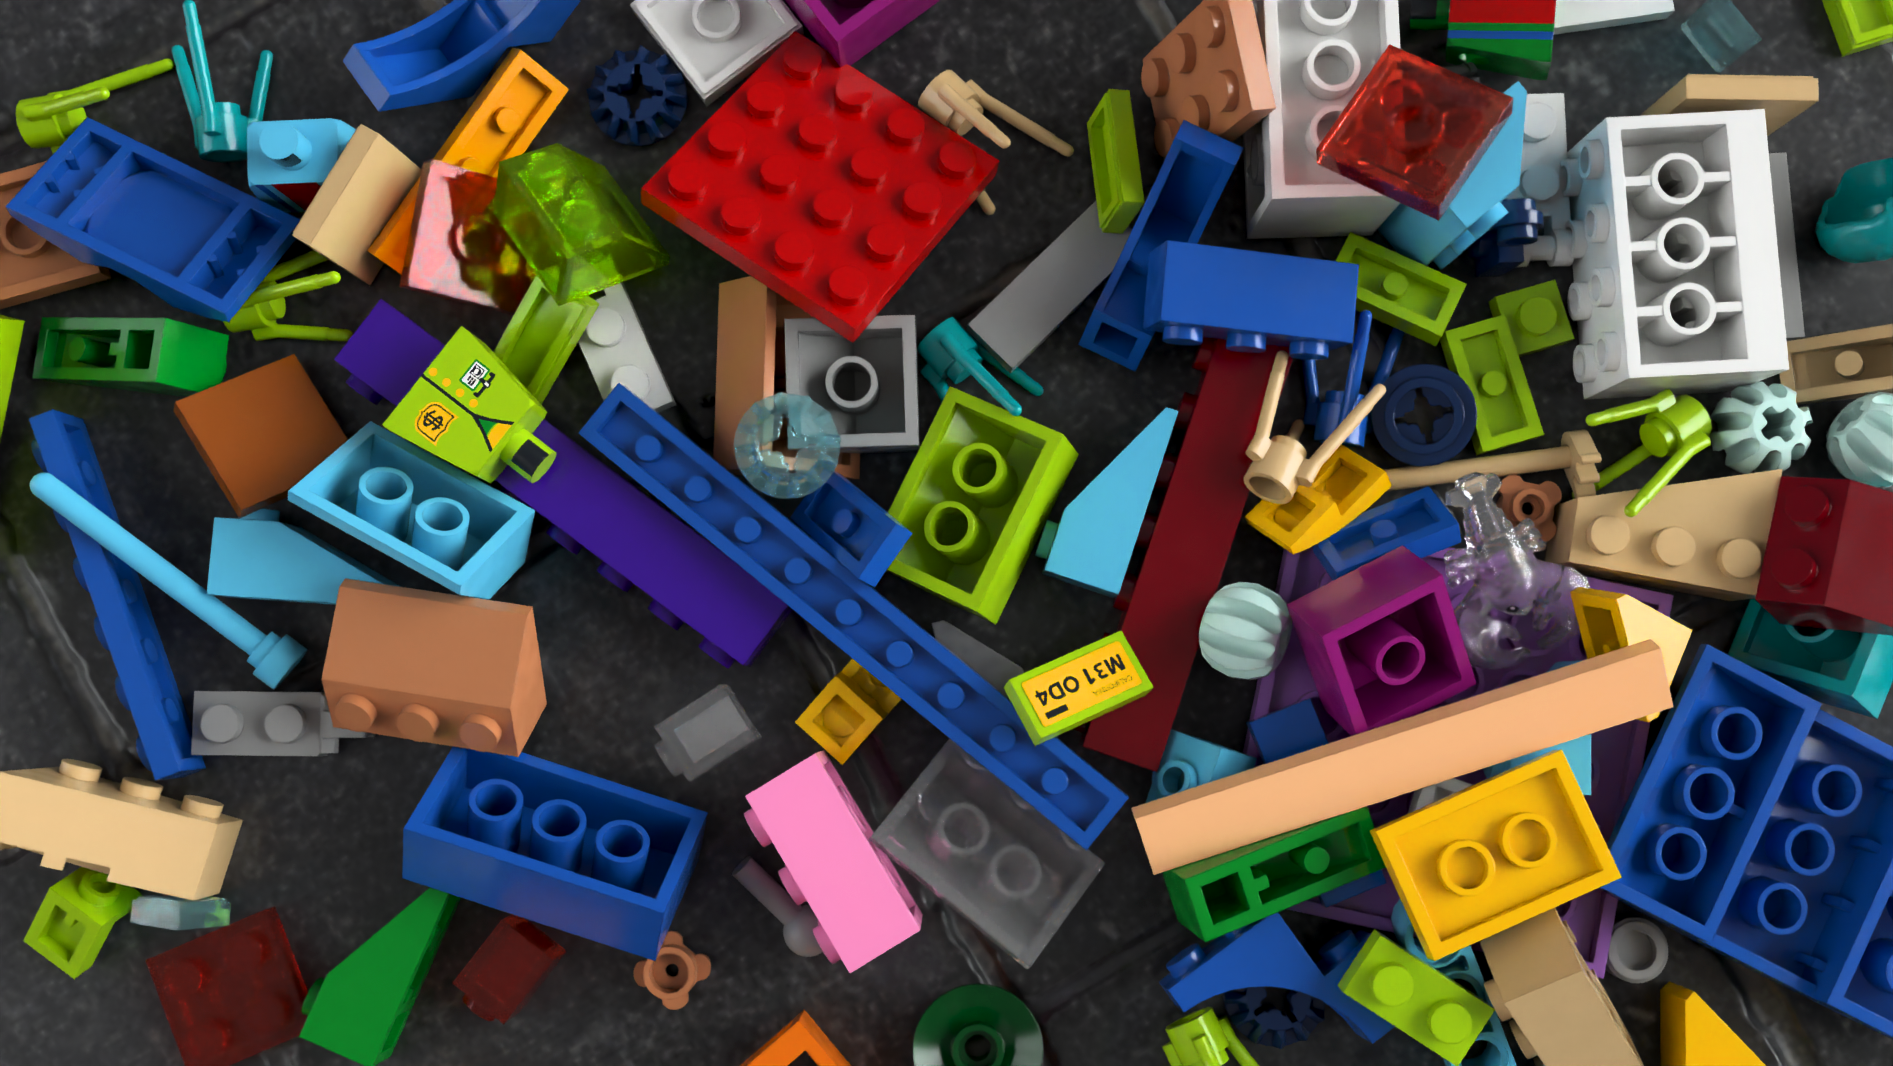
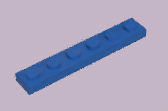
(123, 613)

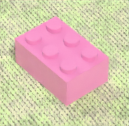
(832, 863)

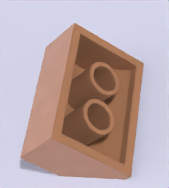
(754, 366)
(433, 667)

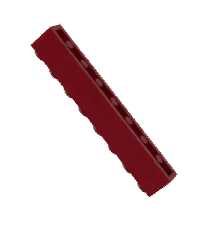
(1185, 545)

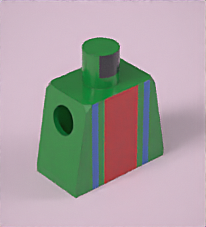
(1493, 34)

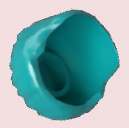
(1859, 216)

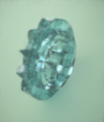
(768, 469)

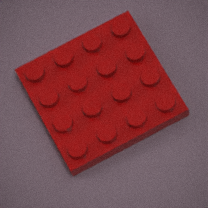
(820, 185)

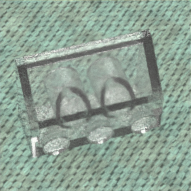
(987, 853)

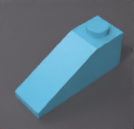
(1103, 522)
(278, 562)

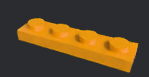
(492, 130)

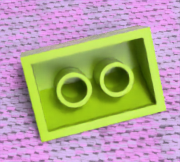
(977, 502)

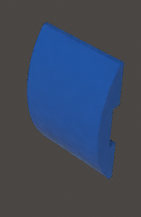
(1767, 837)

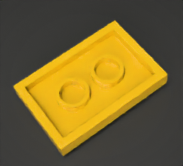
(1495, 854)

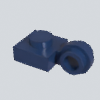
(1503, 243)

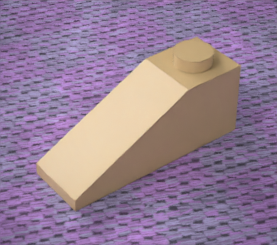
(1840, 365)

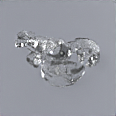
(1505, 577)

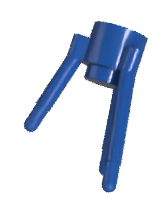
(1338, 404)

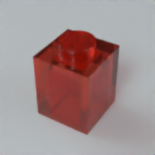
(508, 969)

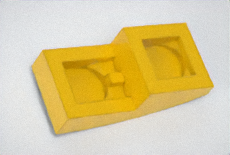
(1337, 496)
(847, 711)

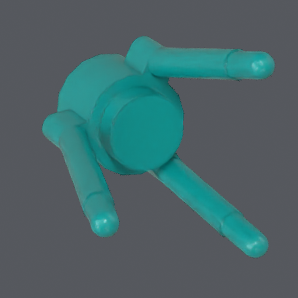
(217, 126)
(957, 355)

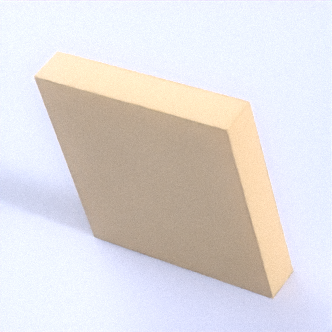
(1779, 95)
(357, 203)

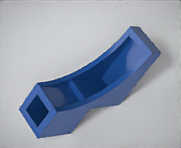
(450, 49)
(1174, 211)
(1272, 957)

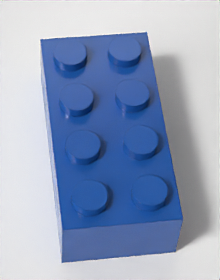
(555, 847)

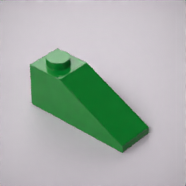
(130, 354)
(1272, 874)
(372, 992)

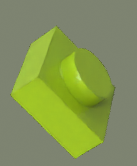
(1534, 317)

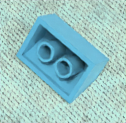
(1475, 205)
(419, 511)

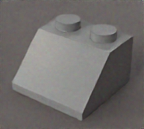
(862, 384)

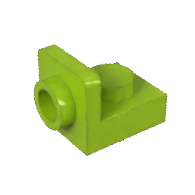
(78, 919)

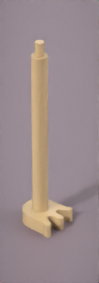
(1575, 456)

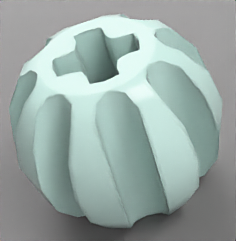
(1760, 428)
(1863, 440)
(1245, 630)

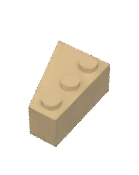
(1687, 539)
(118, 828)
(1554, 997)

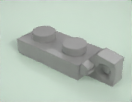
(265, 724)

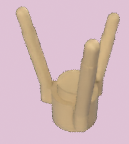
(961, 108)
(1281, 463)

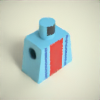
(293, 159)

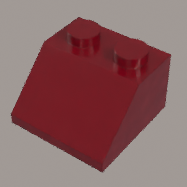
(1830, 556)

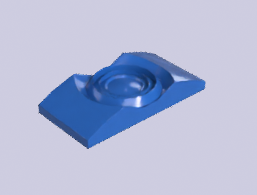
(154, 221)

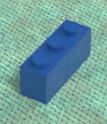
(1250, 299)

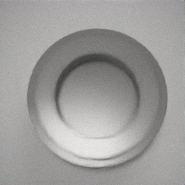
(1636, 950)

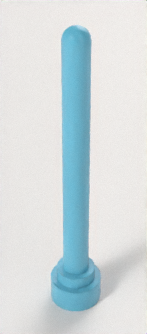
(269, 653)

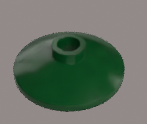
(977, 1011)

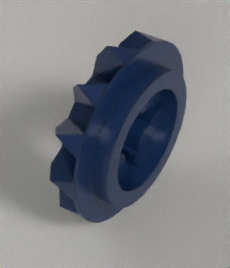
(655, 116)
(1450, 431)
(1269, 1024)

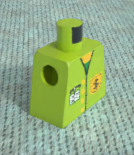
(474, 413)

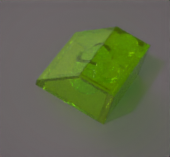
(573, 223)

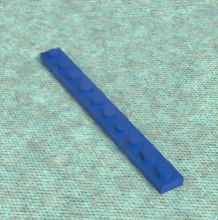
(852, 615)

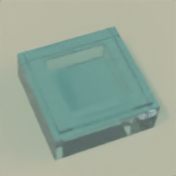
(1720, 33)
(180, 913)

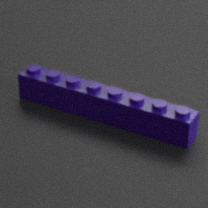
(594, 510)

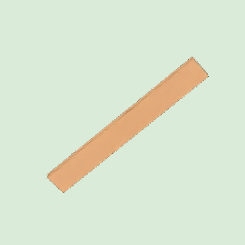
(1404, 756)

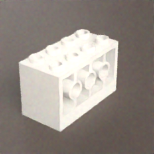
(1315, 66)
(1674, 255)

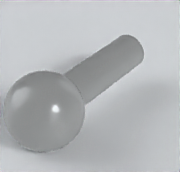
(797, 920)

